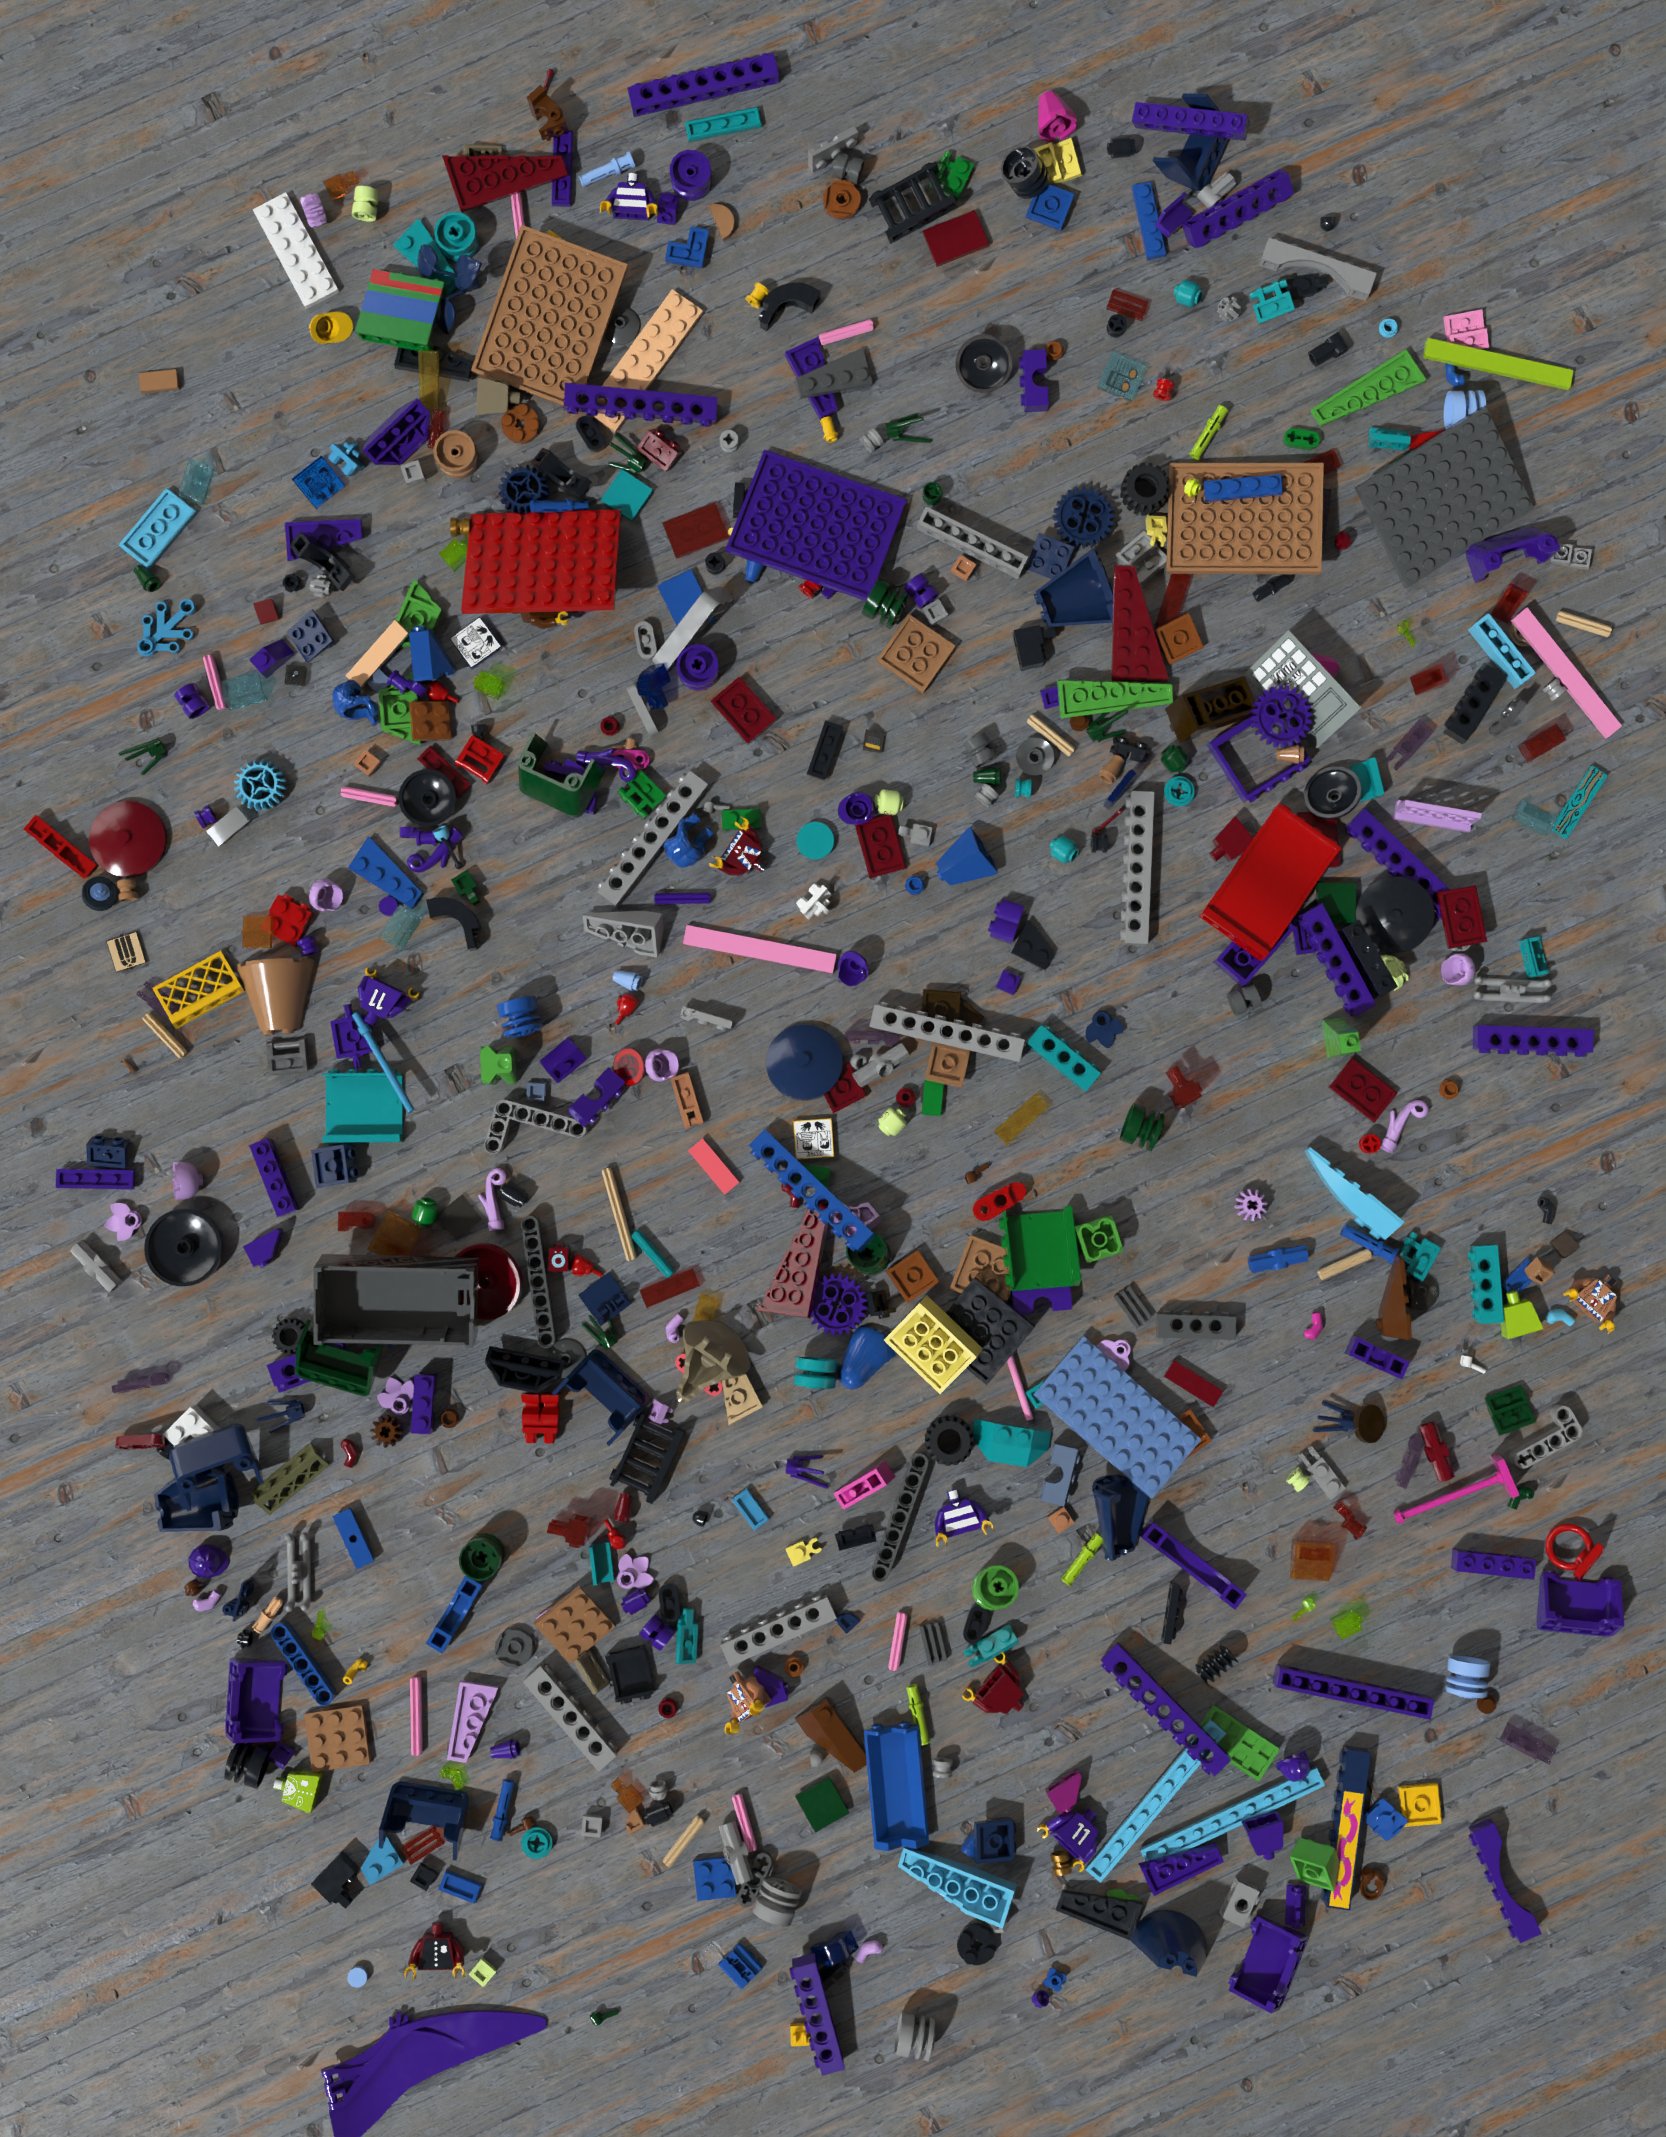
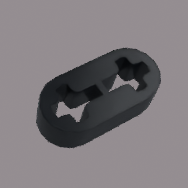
(739, 492)

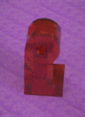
(362, 1219)

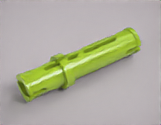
(1220, 413)
(1083, 1558)
(916, 1707)

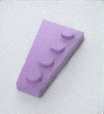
(470, 1713)

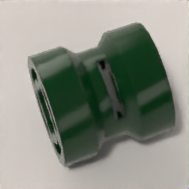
(932, 489)

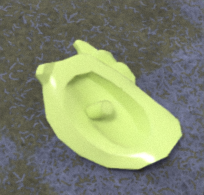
(1396, 969)

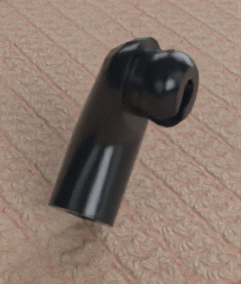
(1548, 1209)

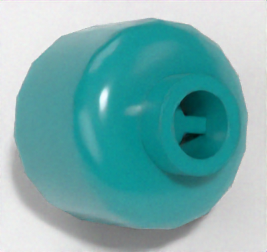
(1188, 293)
(1064, 849)

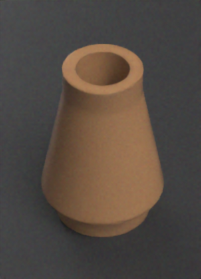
(1291, 754)
(1111, 770)

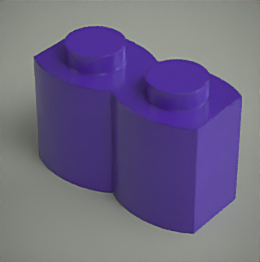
(1006, 921)

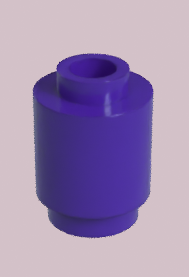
(635, 1601)

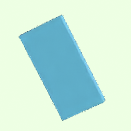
(157, 528)

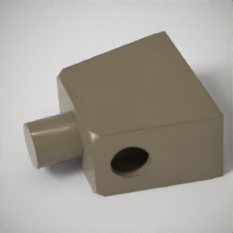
(494, 395)

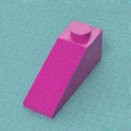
(864, 1485)

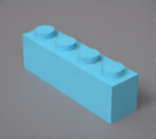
(1501, 651)

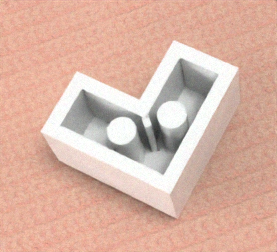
(191, 1423)

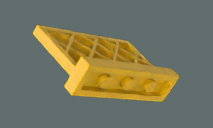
(204, 1004)

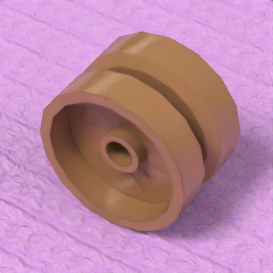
(445, 452)

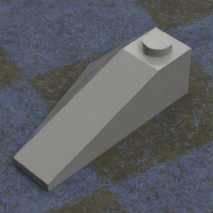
(631, 928)

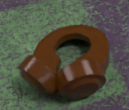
(1367, 1875)

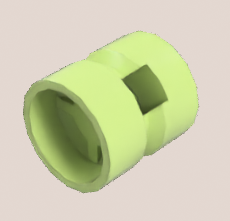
(365, 205)

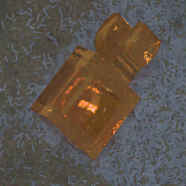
(338, 185)
(628, 1796)

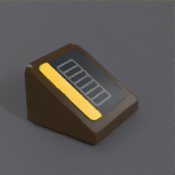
(873, 741)

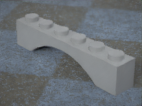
(1353, 279)

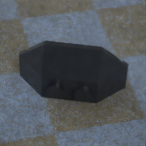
(523, 1370)

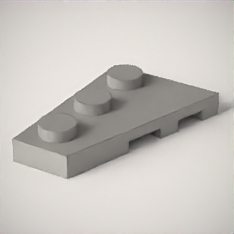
(819, 158)

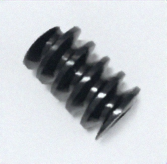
(1215, 1664)

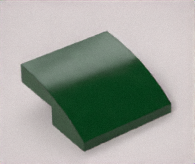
(1338, 900)
(1509, 1410)
(822, 1804)

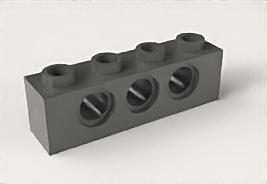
(1226, 1331)

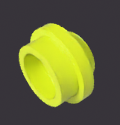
(1192, 487)

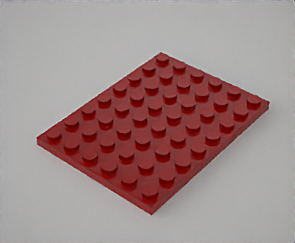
(542, 562)

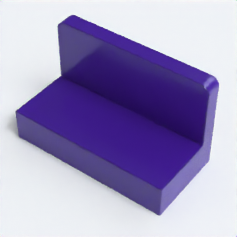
(1173, 216)
(562, 1060)

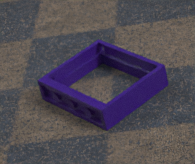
(1267, 786)

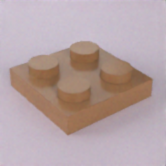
(947, 1065)

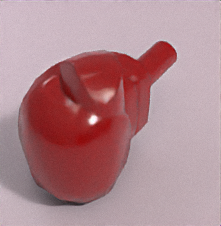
(438, 692)
(626, 1005)
(582, 1266)
(617, 1540)

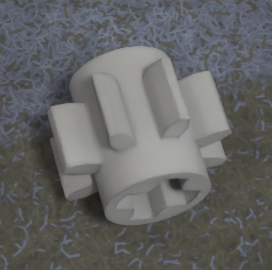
(1229, 308)
(321, 586)

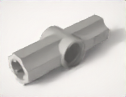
(880, 1065)
(96, 1266)
(735, 1852)

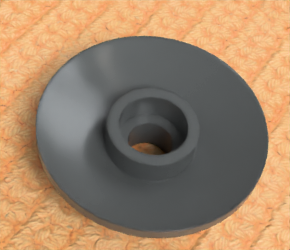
(626, 332)
(1037, 747)
(567, 1348)

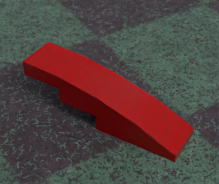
(60, 846)

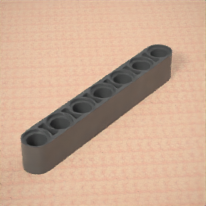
(536, 1291)
(899, 1526)

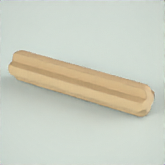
(1583, 623)
(1050, 735)
(165, 1035)
(1344, 1264)
(683, 1841)

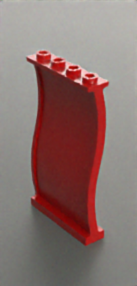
(1270, 882)

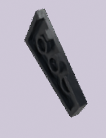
(450, 364)

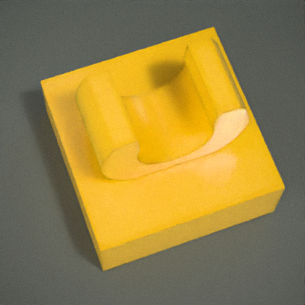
(798, 2035)

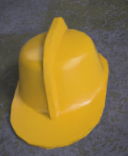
(330, 327)

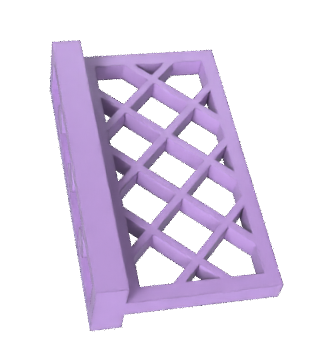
(1435, 815)

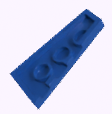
(382, 872)

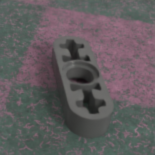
(753, 1894)

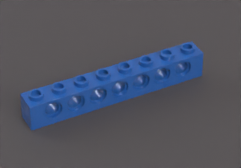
(765, 1142)

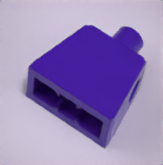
(1265, 1833)

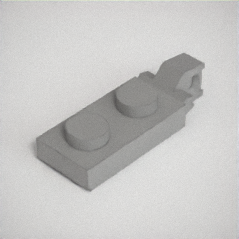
(704, 1018)

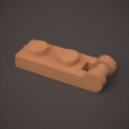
(686, 1100)

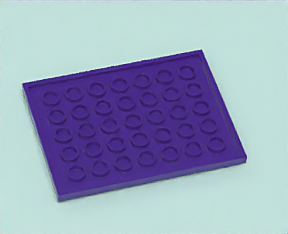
(816, 525)

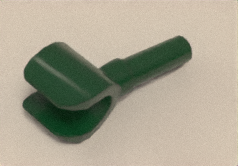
(597, 2019)

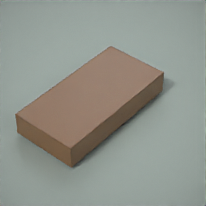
(158, 381)

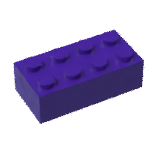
(1242, 965)

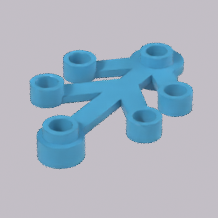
(165, 630)

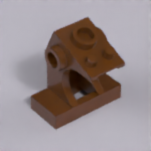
(543, 105)

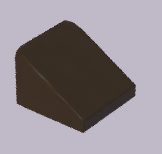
(1564, 1245)

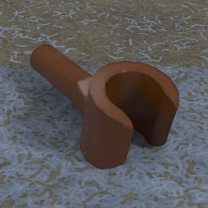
(971, 1176)
(527, 1824)

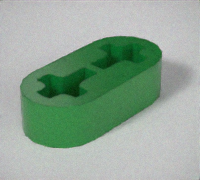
(1300, 443)

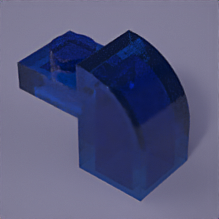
(651, 683)
(836, 1949)

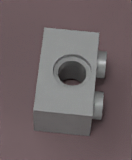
(1240, 1890)

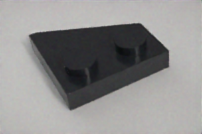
(1033, 947)

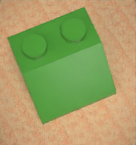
(1315, 1863)

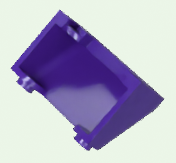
(1488, 554)
(1580, 1606)
(254, 1700)
(1268, 1964)

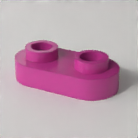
(631, 756)

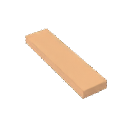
(378, 653)

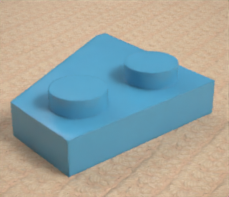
(381, 1861)

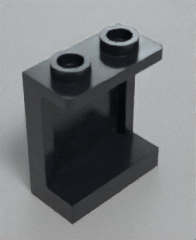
(630, 1674)

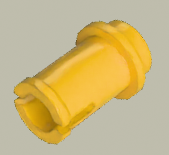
(829, 430)

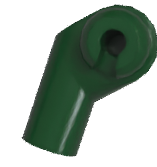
(1524, 1493)

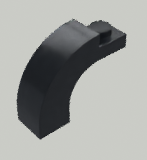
(788, 295)
(560, 474)
(324, 558)
(450, 908)

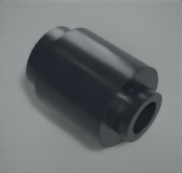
(1121, 147)
(513, 1194)
(658, 1813)

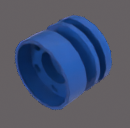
(519, 1016)

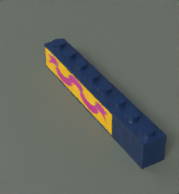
(1347, 1823)

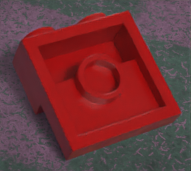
(289, 919)

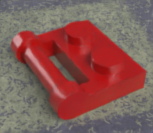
(482, 753)

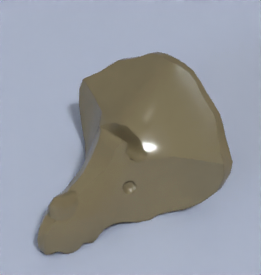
(712, 1355)

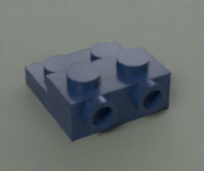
(334, 1165)
(994, 1840)

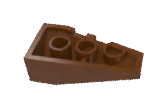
(1392, 1314)
(828, 1730)

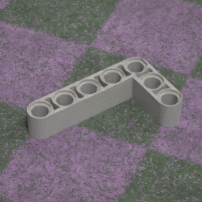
(706, 606)
(531, 1119)

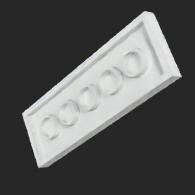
(295, 250)

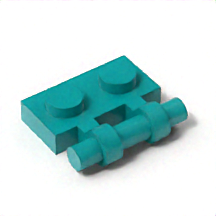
(1275, 306)
(1423, 1257)

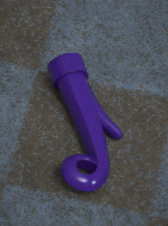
(604, 758)
(440, 853)

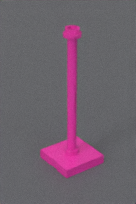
(1501, 1476)

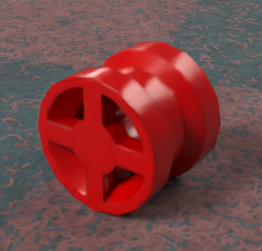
(1163, 389)
(809, 588)
(1374, 1143)

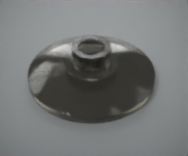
(1423, 1301)

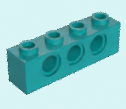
(1083, 1080)
(1493, 1292)

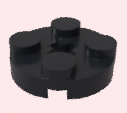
(966, 1939)

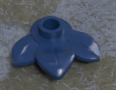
(1103, 1032)

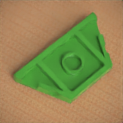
(418, 610)
(396, 711)

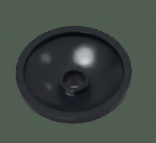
(987, 376)
(1327, 785)
(418, 788)

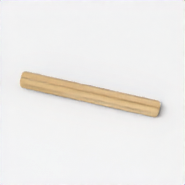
(619, 1214)

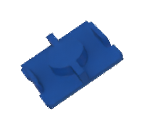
(1384, 1819)
(740, 1965)

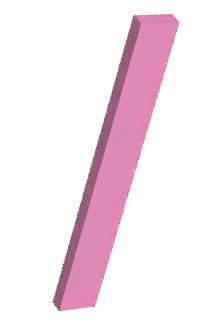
(1566, 673)
(759, 949)

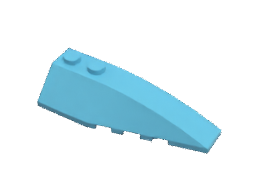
(1363, 1206)
(967, 1887)

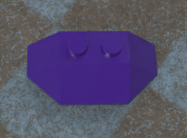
(399, 435)

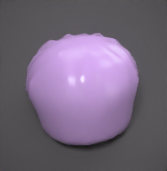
(326, 895)
(1458, 969)
(661, 1064)

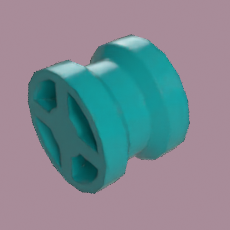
(1022, 788)

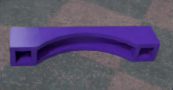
(1192, 1564)
(1488, 1843)

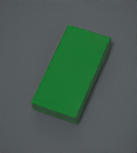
(932, 1098)

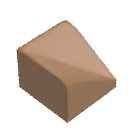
(1539, 1271)

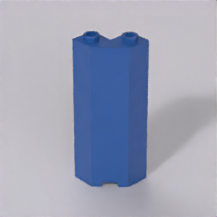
(896, 1786)

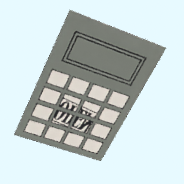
(1294, 666)

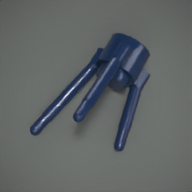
(294, 1410)
(1345, 1420)

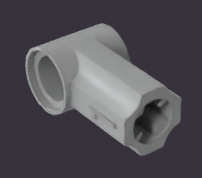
(1216, 191)

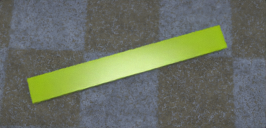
(1497, 364)

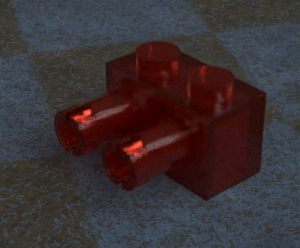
(1184, 1090)
(575, 1531)

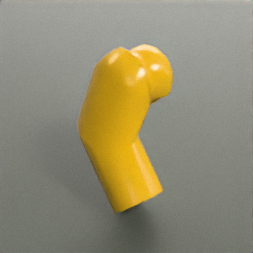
(358, 1665)

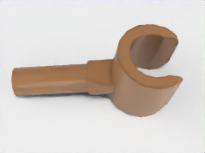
(630, 745)

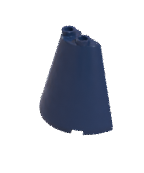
(1078, 594)
(212, 1504)
(1119, 1513)
(1171, 1941)

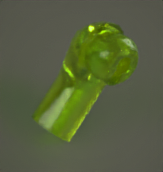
(452, 1774)

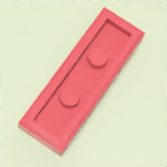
(713, 1166)

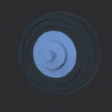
(99, 893)

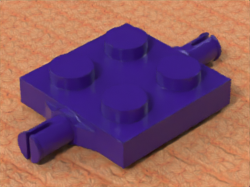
(347, 1038)

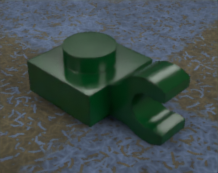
(465, 885)

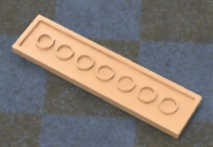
(651, 351)

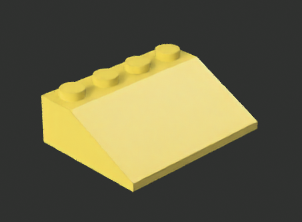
(933, 1344)

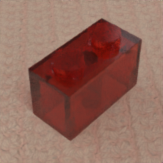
(1542, 743)

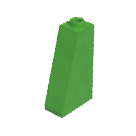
(1340, 1038)

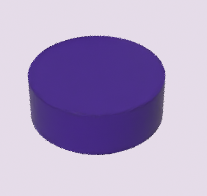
(388, 906)

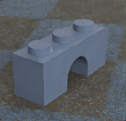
(1057, 1491)

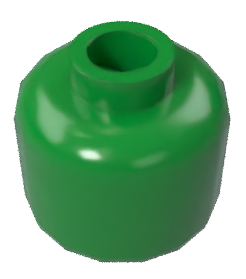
(425, 1212)

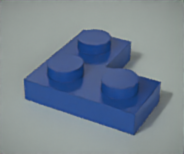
(692, 253)

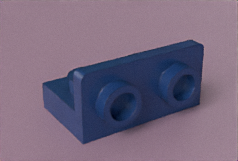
(107, 1151)

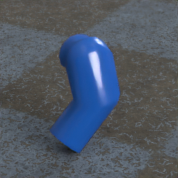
(1452, 377)

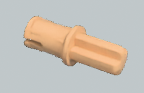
(267, 1615)

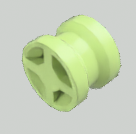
(1298, 1479)

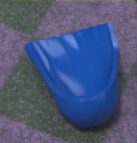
(863, 1357)

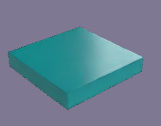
(627, 495)

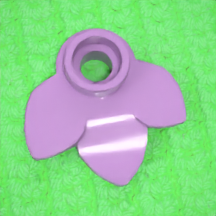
(121, 1222)
(1110, 1347)
(394, 1393)
(636, 1570)

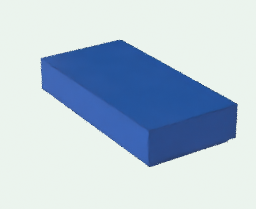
(1517, 1278)
(460, 1886)

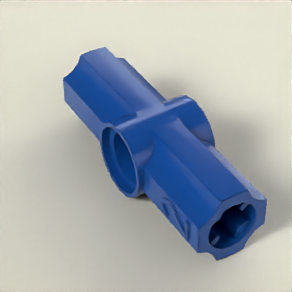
(1278, 1258)

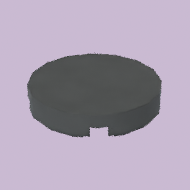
(514, 1647)

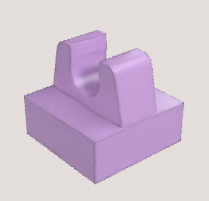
(658, 1411)

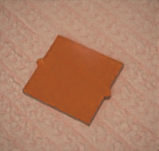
(257, 932)

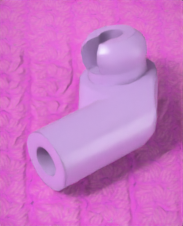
(672, 1329)
(207, 1604)
(868, 1947)

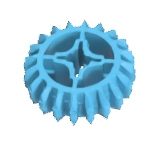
(257, 792)

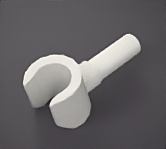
(1467, 1362)

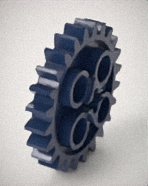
(1098, 521)

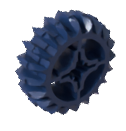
(510, 481)

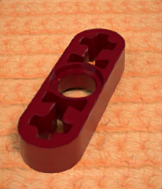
(140, 1442)

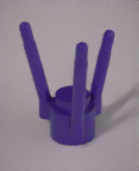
(796, 1468)

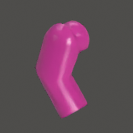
(1316, 1328)

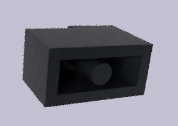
(1028, 645)
(332, 1880)

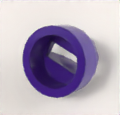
(1040, 2002)

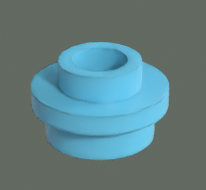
(1388, 323)

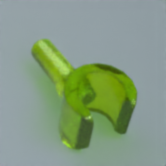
(1405, 632)
(1308, 1606)
(318, 1633)

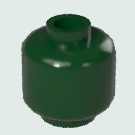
(1174, 758)

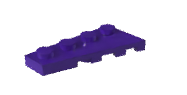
(330, 532)

